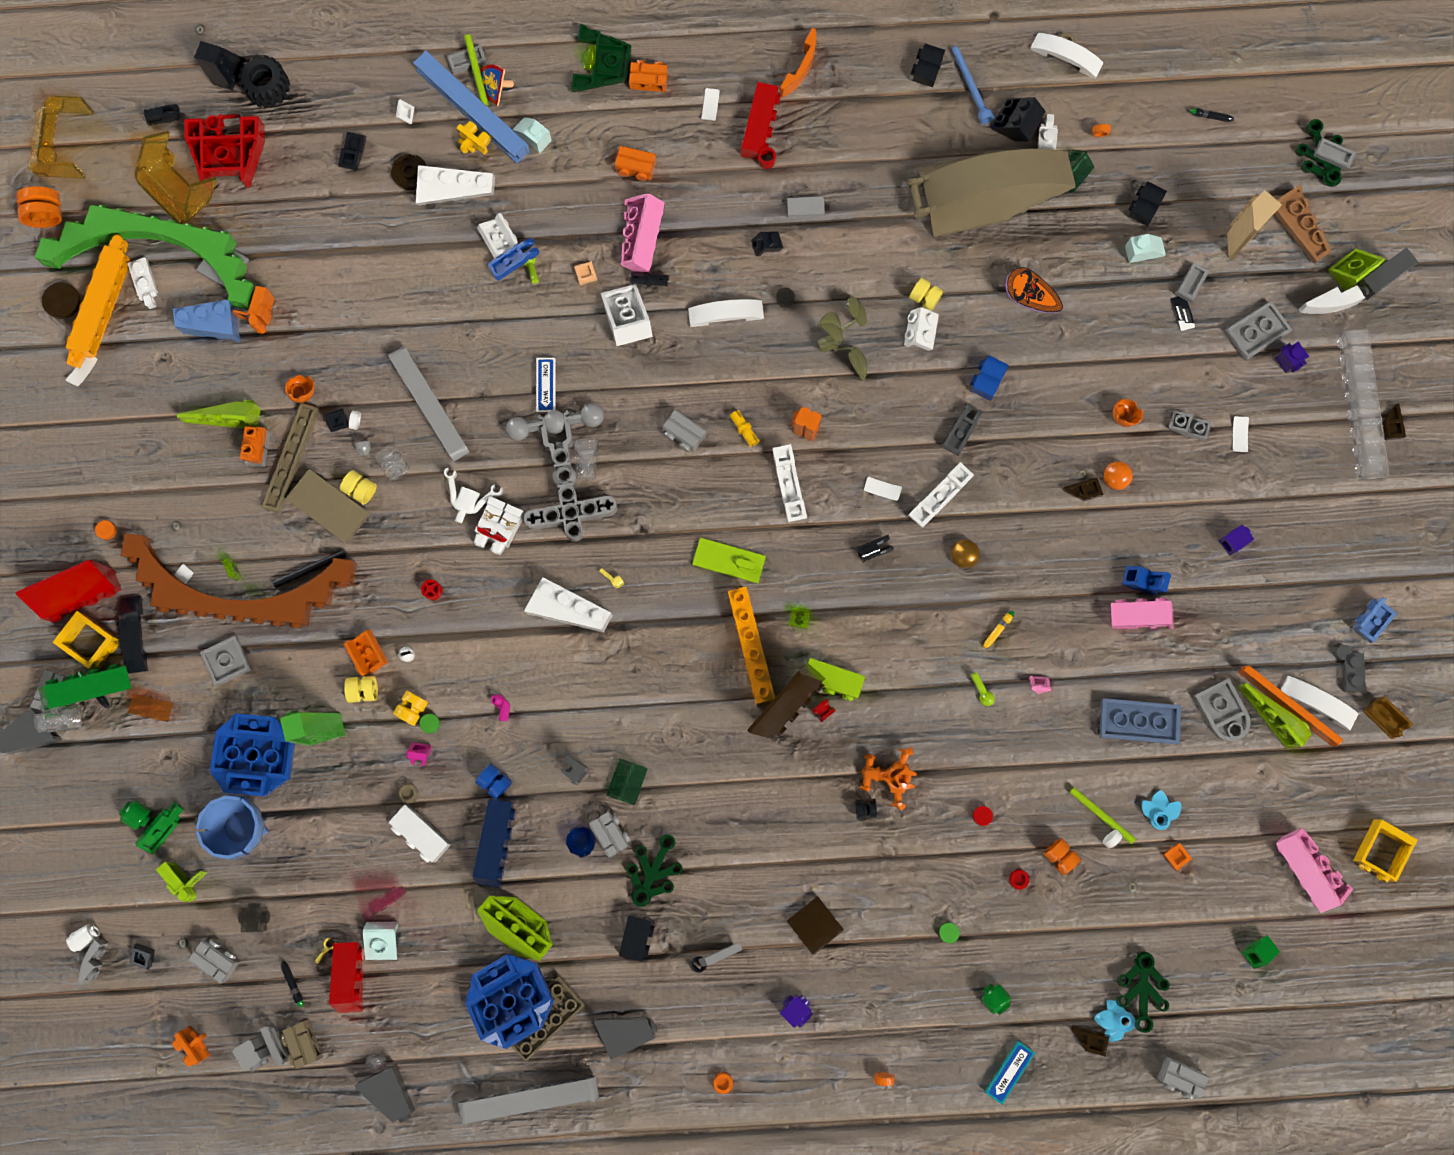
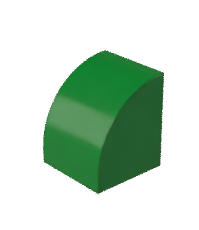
(1260, 952)

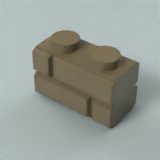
(301, 1044)

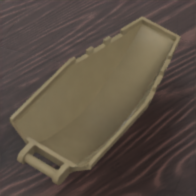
(989, 187)

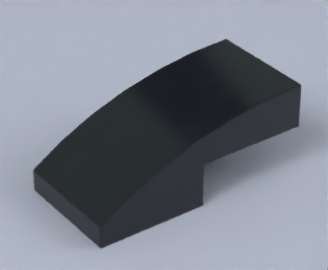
(352, 152)

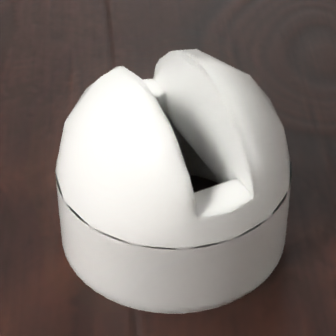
(406, 658)

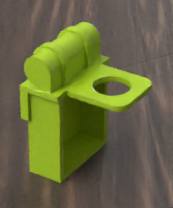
(178, 882)

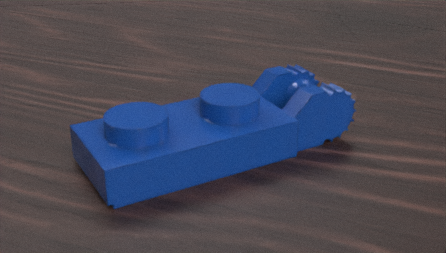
(513, 259)

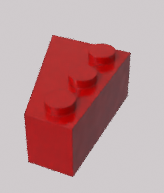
(347, 977)

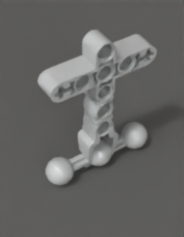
(556, 422)

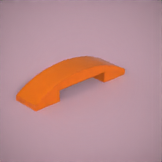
(793, 81)

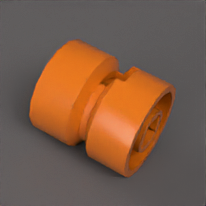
(1060, 854)

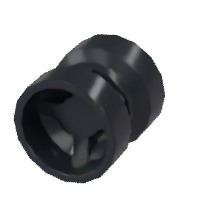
(861, 809)

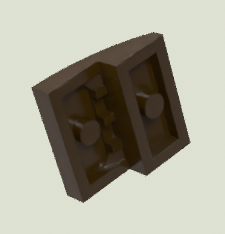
(815, 925)

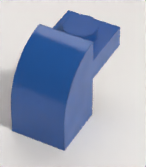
(1145, 580)

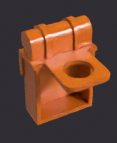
(259, 310)

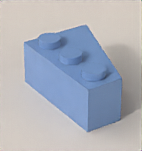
(208, 320)

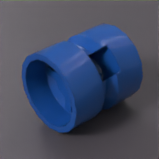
(493, 781)

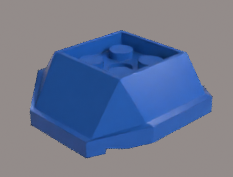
(232, 755)
(489, 999)

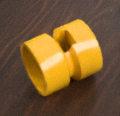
(405, 713)

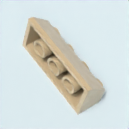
(1250, 221)

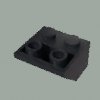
(1019, 118)

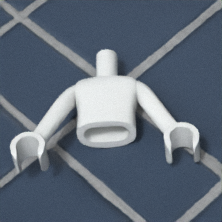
(467, 499)

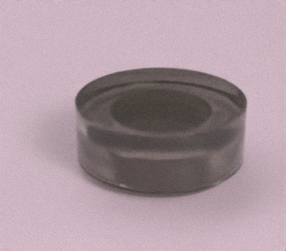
(785, 297)

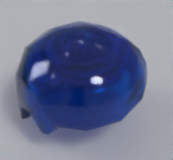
(581, 841)

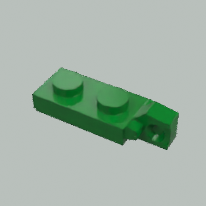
(160, 828)

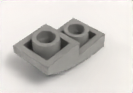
(1189, 426)
(90, 966)

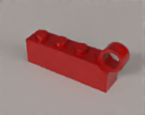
(759, 124)

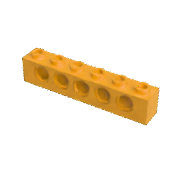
(751, 646)

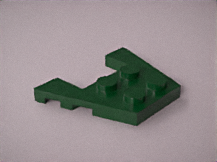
(610, 64)

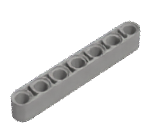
(428, 403)
(528, 1099)

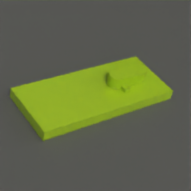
(729, 560)

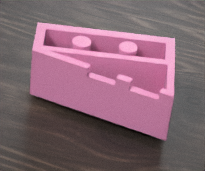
(1142, 614)

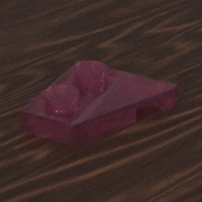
(377, 905)

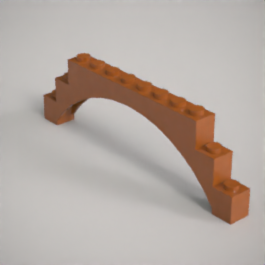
(286, 608)

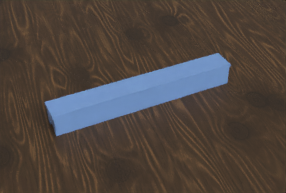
(471, 107)

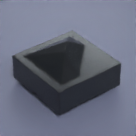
(336, 420)
(142, 956)

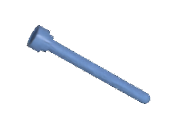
(985, 115)

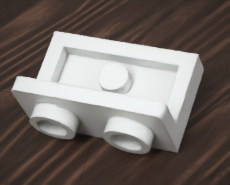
(497, 235)
(921, 328)

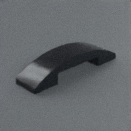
(131, 634)

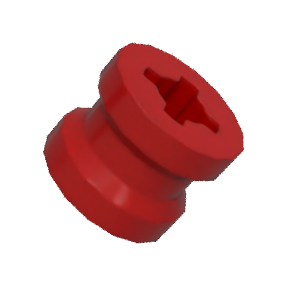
(428, 588)
(823, 710)

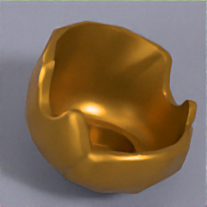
(965, 553)

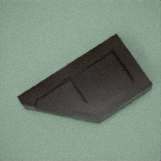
(1393, 424)
(1085, 490)
(1092, 1040)

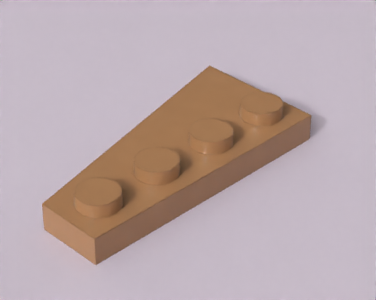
(1302, 225)

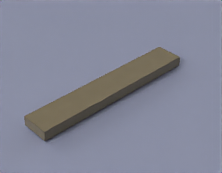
(290, 458)

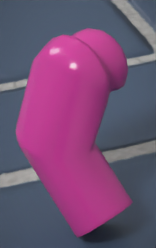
(503, 705)

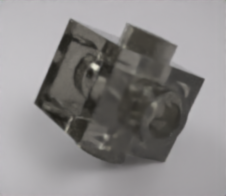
(254, 918)

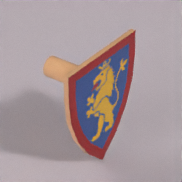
(493, 82)

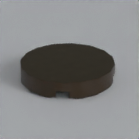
(406, 179)
(61, 300)

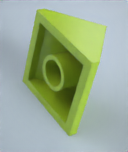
(1354, 268)

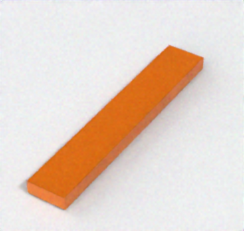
(1289, 704)

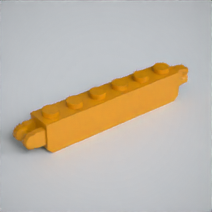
(98, 302)

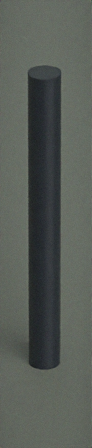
(308, 569)

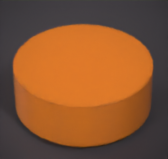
(1101, 130)
(105, 530)
(884, 1079)
(722, 1083)

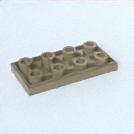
(327, 506)
(564, 1007)

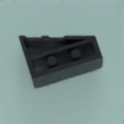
(219, 64)

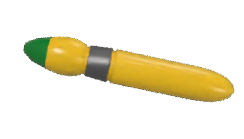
(999, 628)

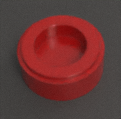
(982, 816)
(1018, 879)

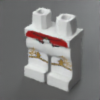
(498, 525)

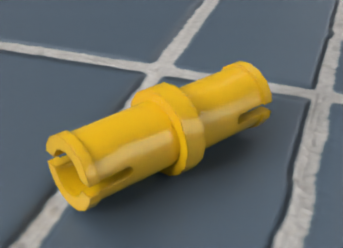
(744, 428)

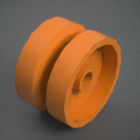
(38, 207)

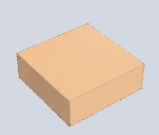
(585, 273)

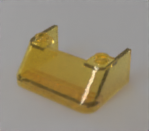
(42, 156)
(165, 185)

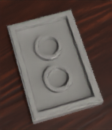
(1258, 330)

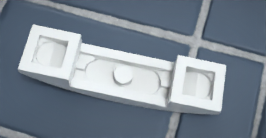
(1069, 52)
(725, 311)
(789, 483)
(941, 495)
(1320, 701)

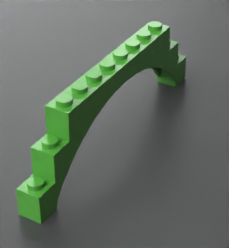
(104, 223)

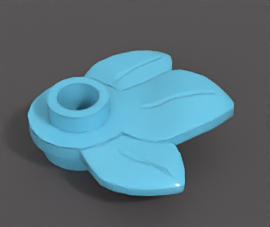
(1161, 807)
(1111, 1021)

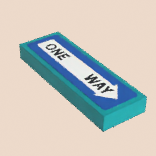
(1009, 1072)

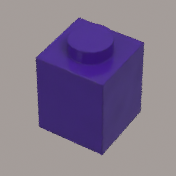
(1236, 539)

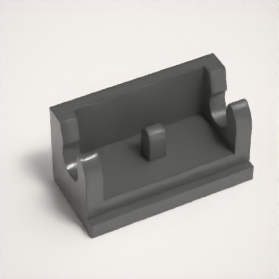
(577, 772)

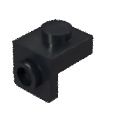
(767, 242)

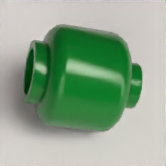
(135, 815)
(996, 999)

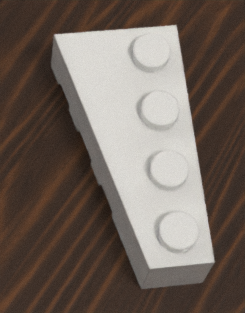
(445, 184)
(561, 605)

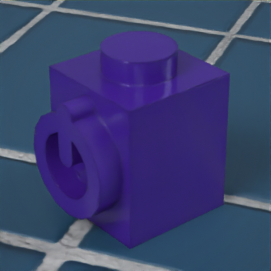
(1292, 357)
(796, 1010)

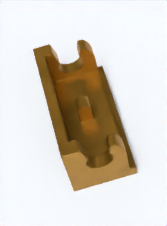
(1387, 717)

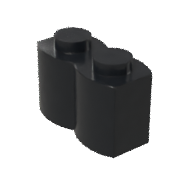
(928, 65)
(1147, 203)

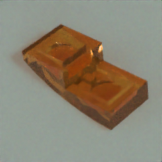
(150, 708)

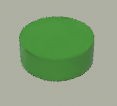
(429, 723)
(949, 932)

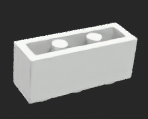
(419, 834)

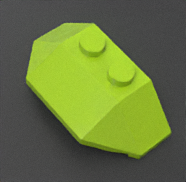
(516, 926)

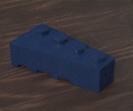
(493, 843)

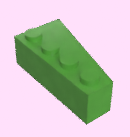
(311, 728)

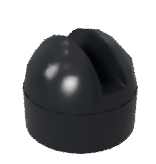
(694, 968)

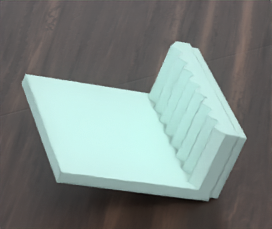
(380, 940)

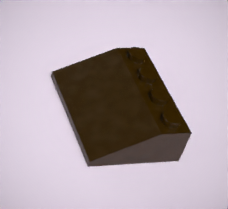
(787, 703)

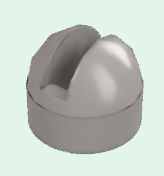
(363, 447)

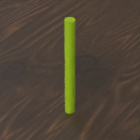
(476, 70)
(1101, 814)

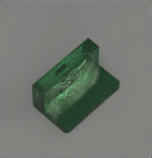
(1080, 165)
(627, 781)

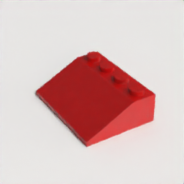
(70, 590)

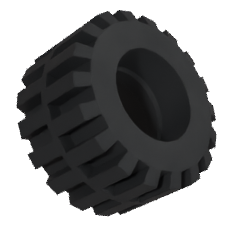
(258, 69)

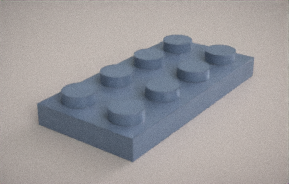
(1140, 721)

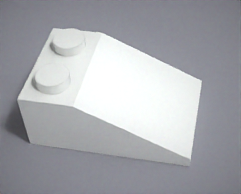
(626, 315)

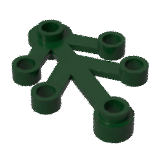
(1328, 170)
(652, 873)
(1144, 989)

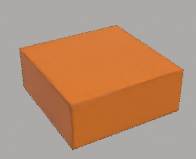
(1177, 856)

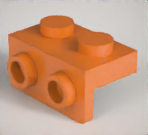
(366, 653)

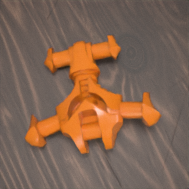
(896, 776)

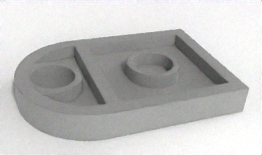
(1222, 709)

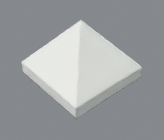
(405, 111)

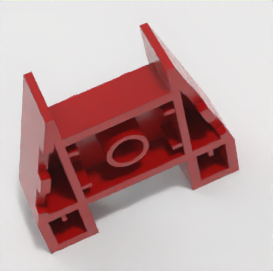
(226, 153)

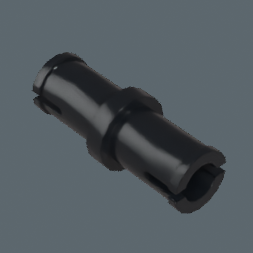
(649, 279)

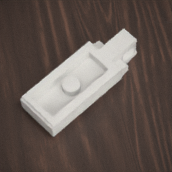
(1047, 134)
(143, 281)

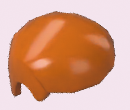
(299, 388)
(1127, 413)
(1117, 475)

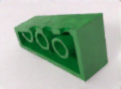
(83, 688)

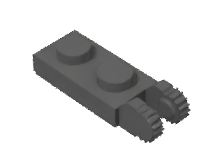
(961, 431)

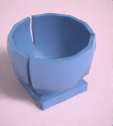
(231, 827)

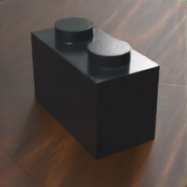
(635, 938)

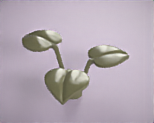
(832, 325)

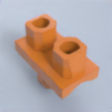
(192, 1045)

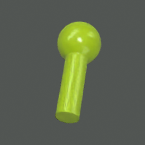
(532, 271)
(986, 697)

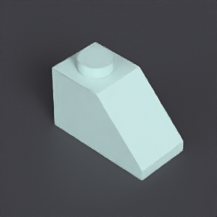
(533, 133)
(1144, 248)

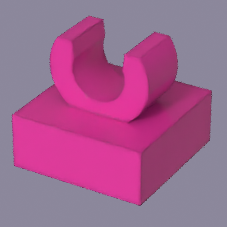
(419, 752)

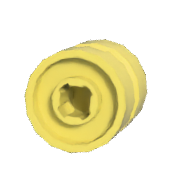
(926, 294)
(359, 488)
(361, 689)

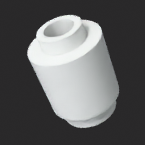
(82, 937)

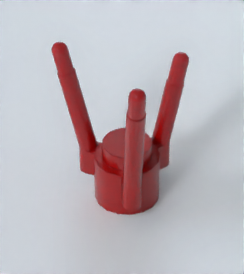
(216, 122)

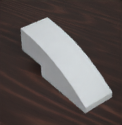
(1333, 301)

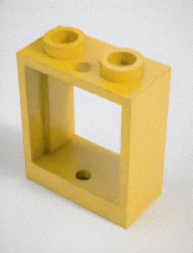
(71, 631)
(1407, 844)

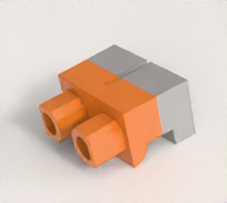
(254, 446)

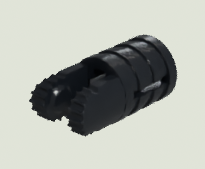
(161, 114)
(871, 549)

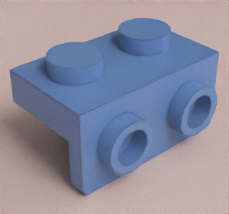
(1374, 620)

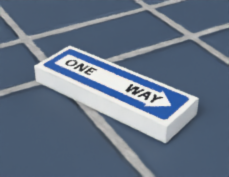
(545, 385)

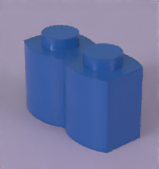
(989, 377)

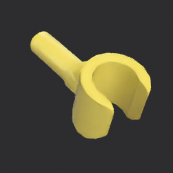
(617, 582)
(326, 949)

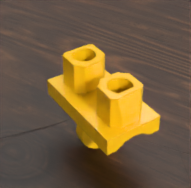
(470, 140)

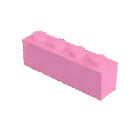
(641, 231)
(1313, 870)

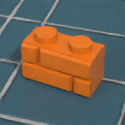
(648, 76)
(635, 163)
(806, 423)

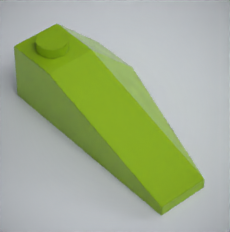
(226, 415)
(1284, 724)

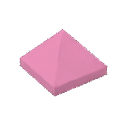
(1040, 684)

